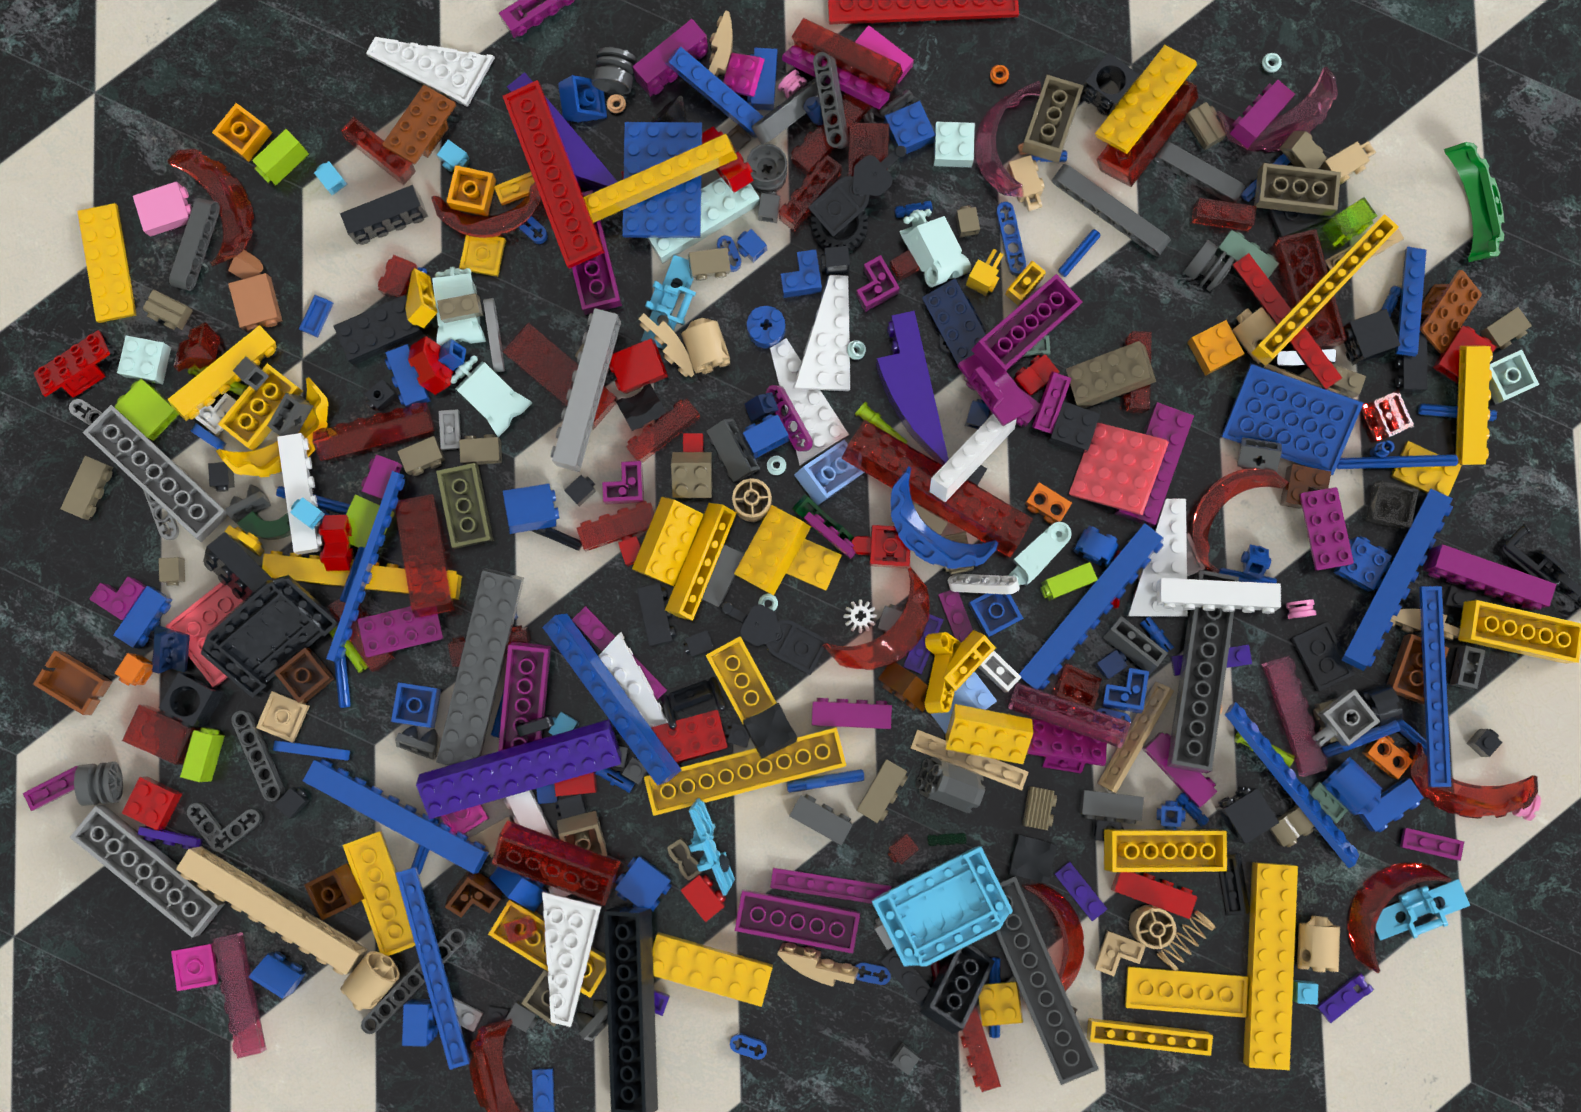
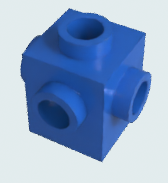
(1256, 561)
(1174, 822)

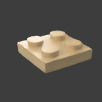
(282, 717)

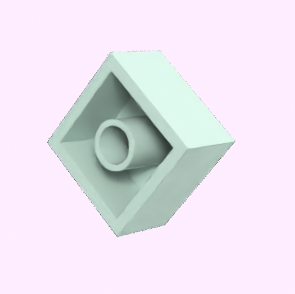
(954, 144)
(144, 359)
(1511, 377)

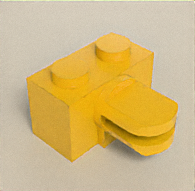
(983, 276)

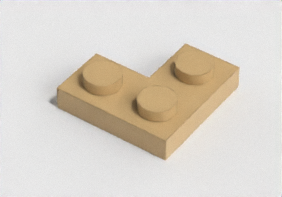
(1117, 947)

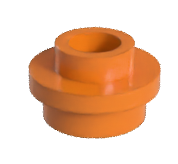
(999, 69)

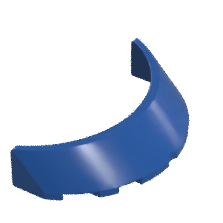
(926, 542)

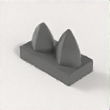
(255, 502)
(425, 746)
(590, 1026)

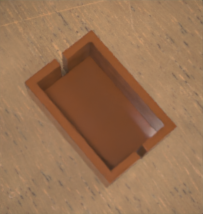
(72, 683)

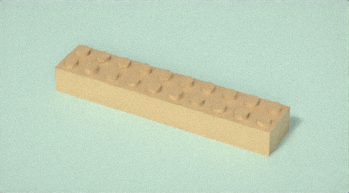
(271, 909)

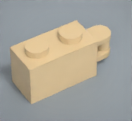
(1350, 160)
(1025, 172)

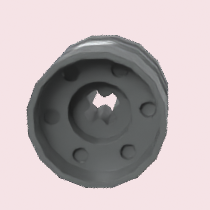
(614, 71)
(769, 159)
(1209, 265)
(98, 783)

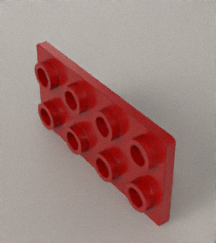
(75, 368)
(693, 736)

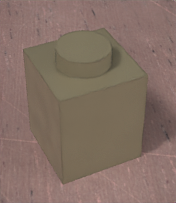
(967, 221)
(172, 570)

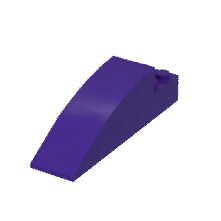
(587, 167)
(909, 385)

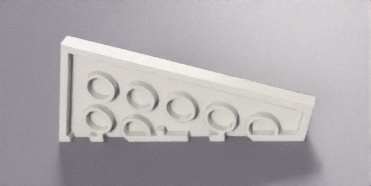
(439, 68)
(825, 355)
(810, 404)
(1167, 563)
(630, 677)
(568, 940)

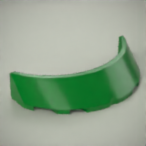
(1482, 198)

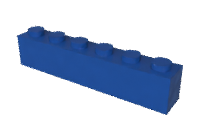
(714, 90)

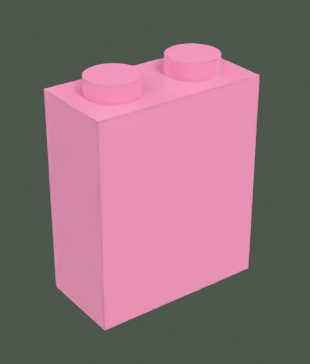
(163, 208)

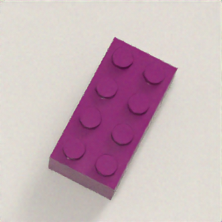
(653, 72)

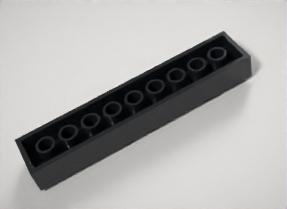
(631, 1009)

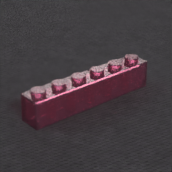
(1069, 715)
(1294, 715)
(239, 995)

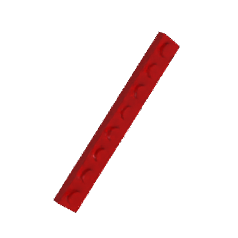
(1278, 310)

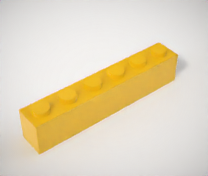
(219, 375)
(1473, 404)
(700, 561)
(1149, 1036)

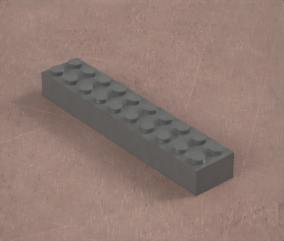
(480, 667)
(1201, 685)
(1043, 989)

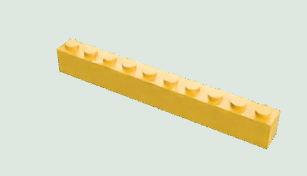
(660, 177)
(1324, 290)
(313, 571)

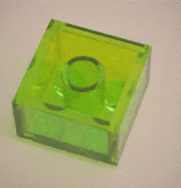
(1350, 222)

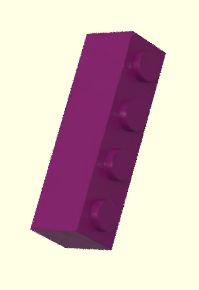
(1262, 113)
(851, 714)
(1189, 782)

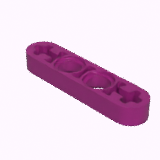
(791, 416)

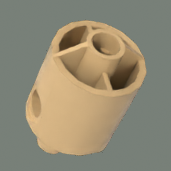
(1253, 329)
(705, 345)
(752, 500)
(1152, 926)
(1318, 945)
(370, 980)

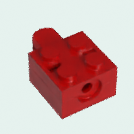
(883, 547)

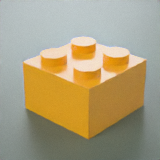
(242, 132)
(471, 190)
(1215, 347)

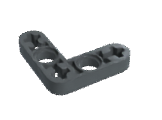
(218, 832)

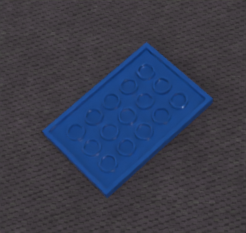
(676, 210)
(1299, 415)

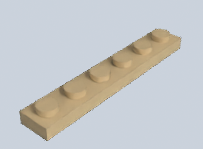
(1136, 737)
(984, 766)

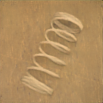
(1204, 921)

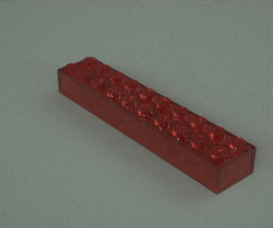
(967, 508)

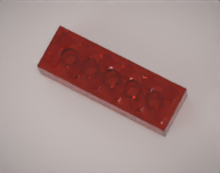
(1130, 166)
(1301, 269)
(551, 368)
(424, 556)
(555, 863)

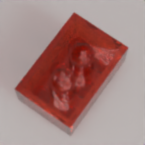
(867, 140)
(159, 734)

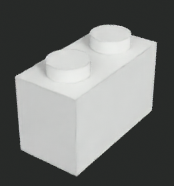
(999, 672)

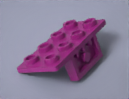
(999, 394)
(1326, 528)
(397, 631)
(1065, 748)

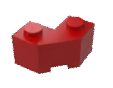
(432, 373)
(336, 552)

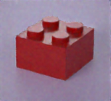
(152, 803)
(703, 896)

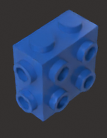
(1367, 566)
(642, 884)

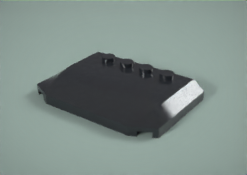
(266, 633)

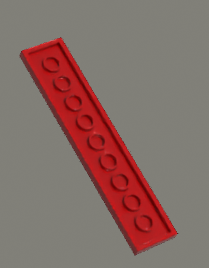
(918, 10)
(553, 174)

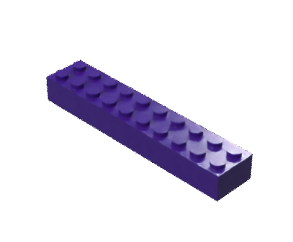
(519, 769)

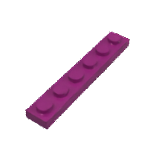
(848, 83)
(602, 638)
(826, 885)

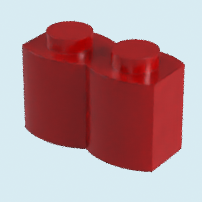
(1035, 376)

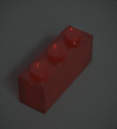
(1224, 214)

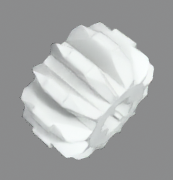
(856, 609)

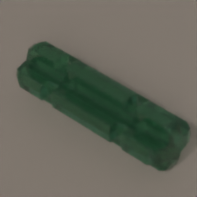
(947, 839)

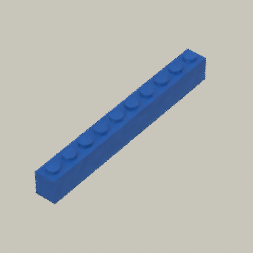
(1395, 583)
(1091, 607)
(612, 699)
(396, 816)

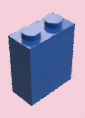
(530, 508)

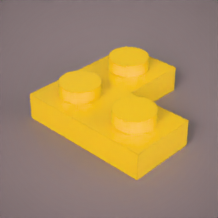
(248, 541)

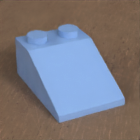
(827, 474)
(971, 694)

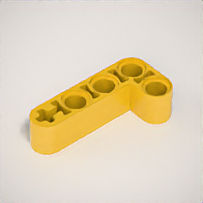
(939, 692)

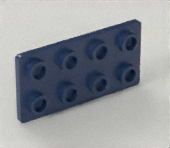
(955, 319)

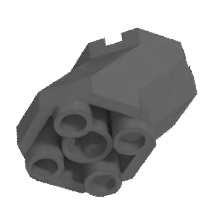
(950, 784)

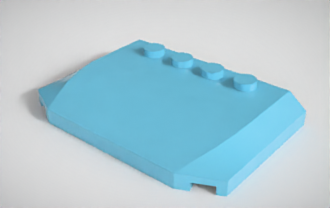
(943, 909)

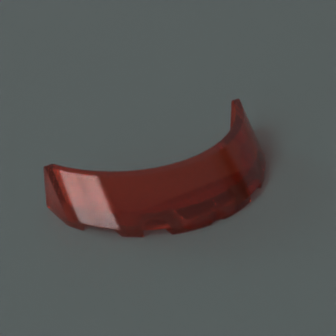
(228, 192)
(492, 225)
(1221, 493)
(896, 641)
(1470, 799)
(1372, 899)
(1070, 927)
(488, 1069)

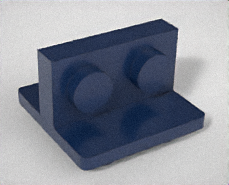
(170, 650)

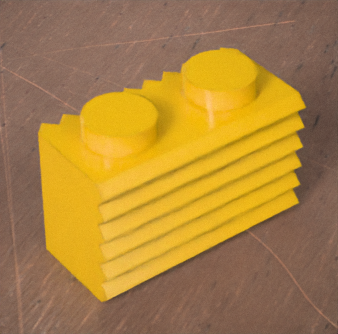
(1025, 283)

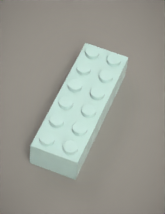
(718, 209)

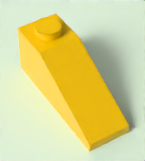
(420, 299)
(968, 658)

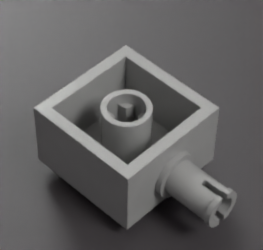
(1335, 716)

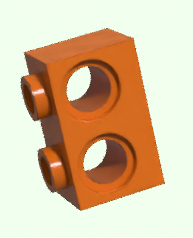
(1050, 499)
(134, 670)
(1385, 760)

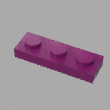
(1051, 402)
(830, 534)
(956, 614)
(51, 789)
(1432, 844)

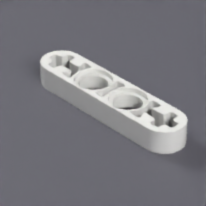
(983, 584)

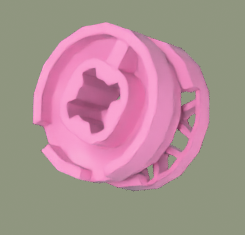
(791, 83)
(1301, 611)
(1528, 813)

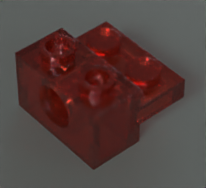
(198, 349)
(1386, 416)
(1077, 686)

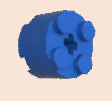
(760, 317)
(1096, 546)

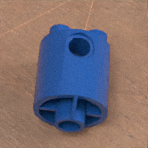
(1354, 788)

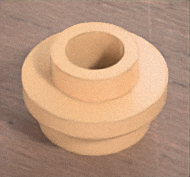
(616, 98)

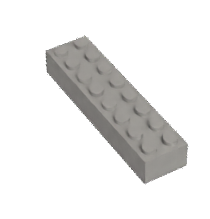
(586, 390)
(156, 473)
(146, 870)

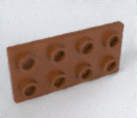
(420, 126)
(1447, 309)

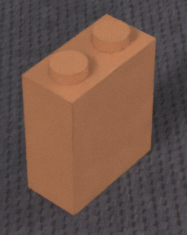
(255, 302)

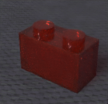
(396, 278)

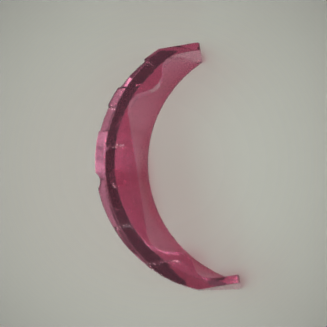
(1301, 118)
(985, 144)

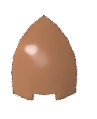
(245, 265)

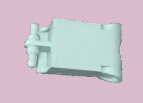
(934, 248)
(452, 284)
(489, 394)
(1040, 552)

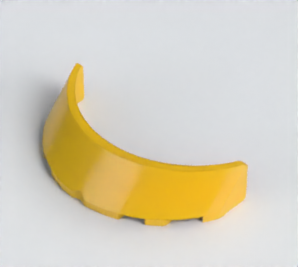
(267, 459)

